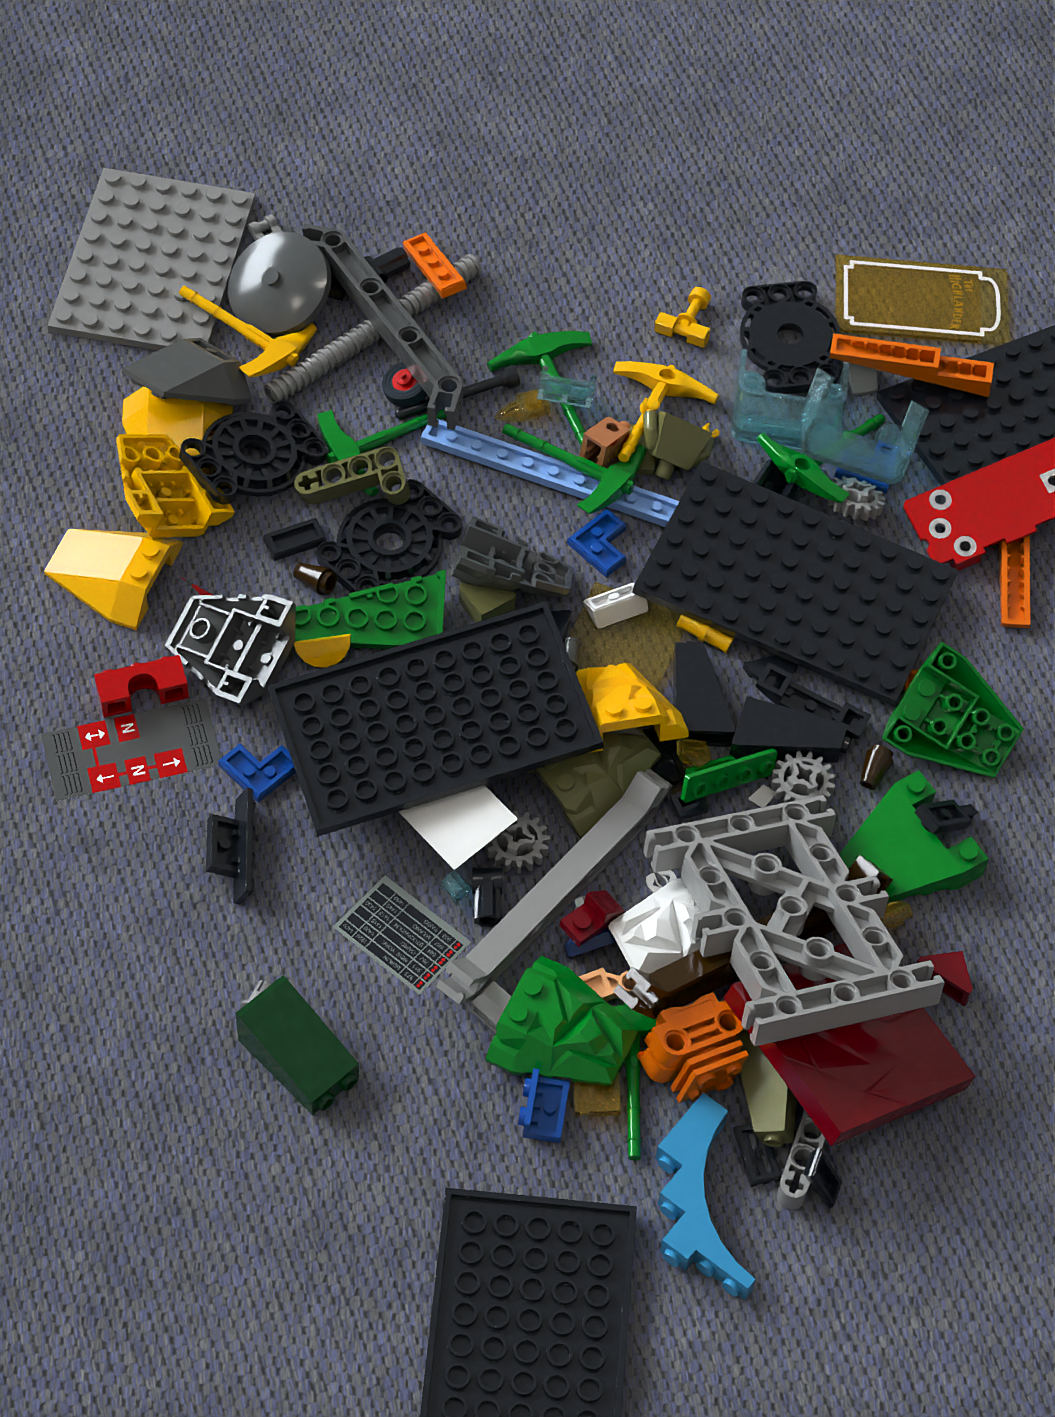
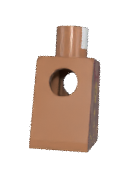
(605, 441)

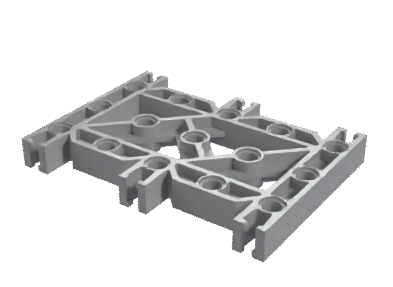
(864, 986)

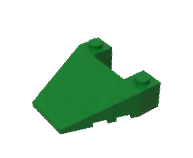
(907, 851)

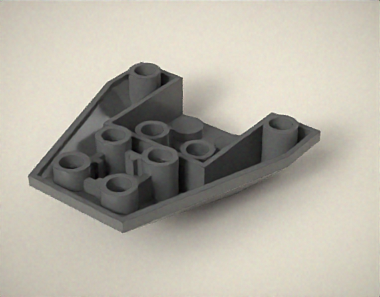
(191, 372)

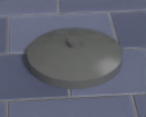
(279, 283)

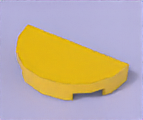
(323, 651)

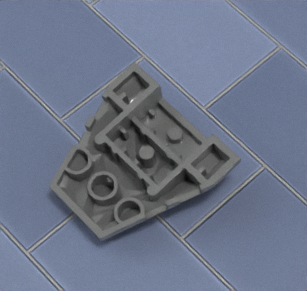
(504, 565)

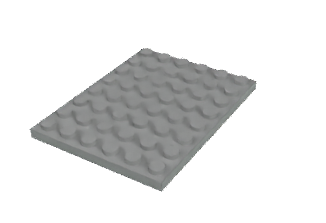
(138, 251)

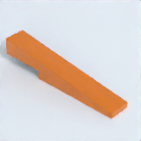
(915, 362)
(1015, 583)

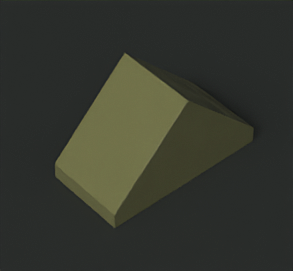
(485, 602)

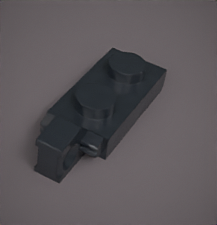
(945, 816)

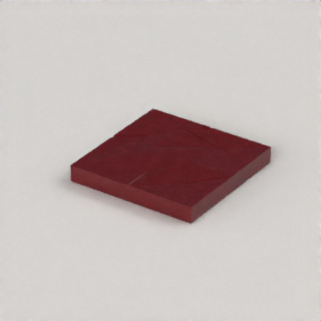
(863, 1070)

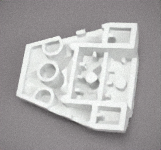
(657, 928)

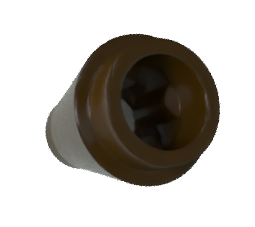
(316, 577)
(875, 766)

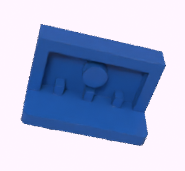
(545, 1107)

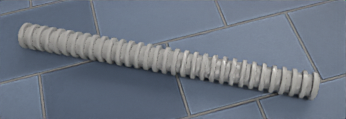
(358, 338)

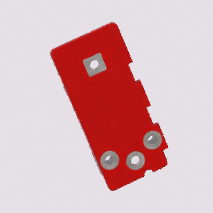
(986, 506)

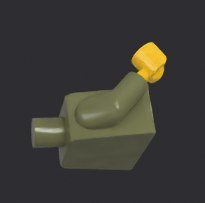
(675, 440)

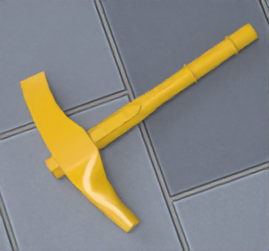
(278, 351)
(663, 382)

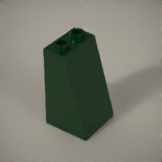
(296, 1046)

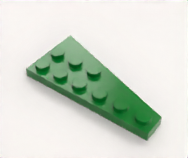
(379, 615)

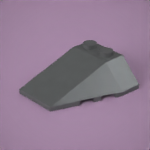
(235, 642)

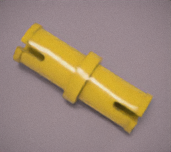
(706, 633)

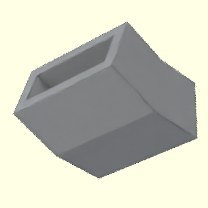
(490, 1004)

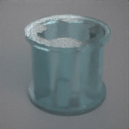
(455, 886)

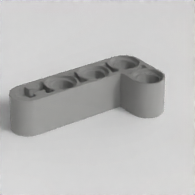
(800, 1150)

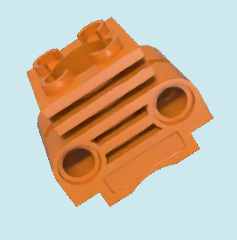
(695, 1048)

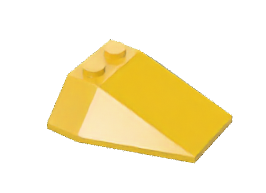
(171, 416)
(111, 570)

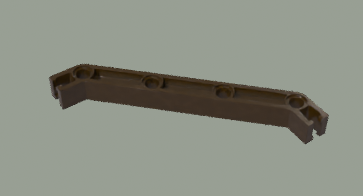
(699, 975)

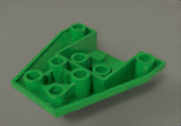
(953, 717)

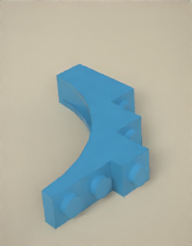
(683, 1199)

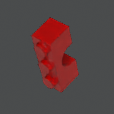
(161, 675)

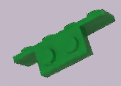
(726, 774)

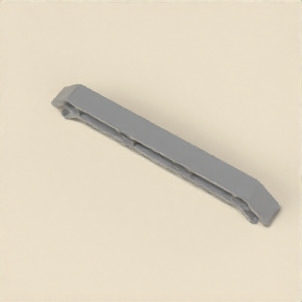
(556, 889)

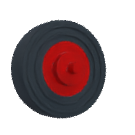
(402, 387)

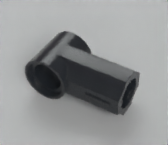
(389, 263)
(487, 888)

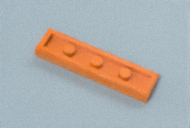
(434, 265)

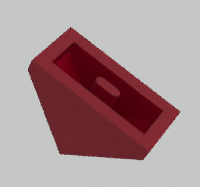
(954, 973)

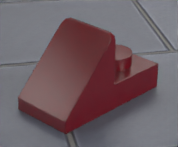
(591, 917)

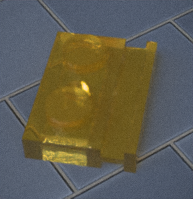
(597, 1099)

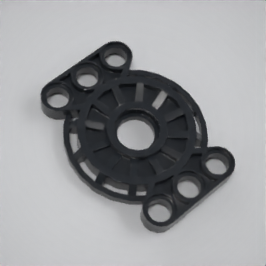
(794, 313)
(249, 476)
(374, 518)

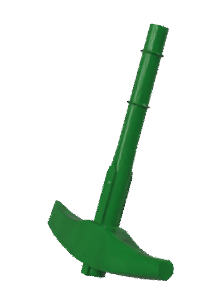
(541, 350)
(342, 446)
(805, 470)
(613, 481)
(633, 1065)

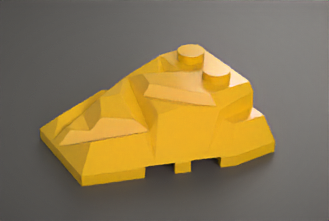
(163, 490)
(626, 700)

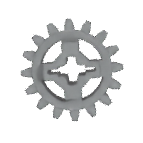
(861, 502)
(803, 778)
(526, 851)

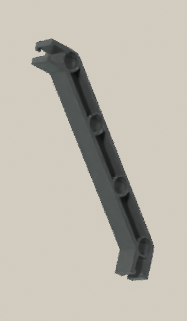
(392, 323)

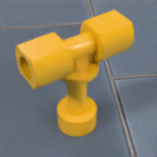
(686, 323)

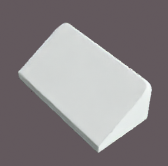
(615, 606)

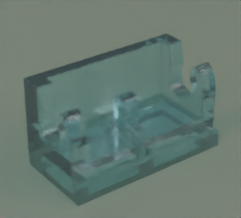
(566, 390)

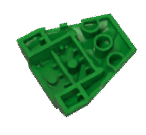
(560, 1028)

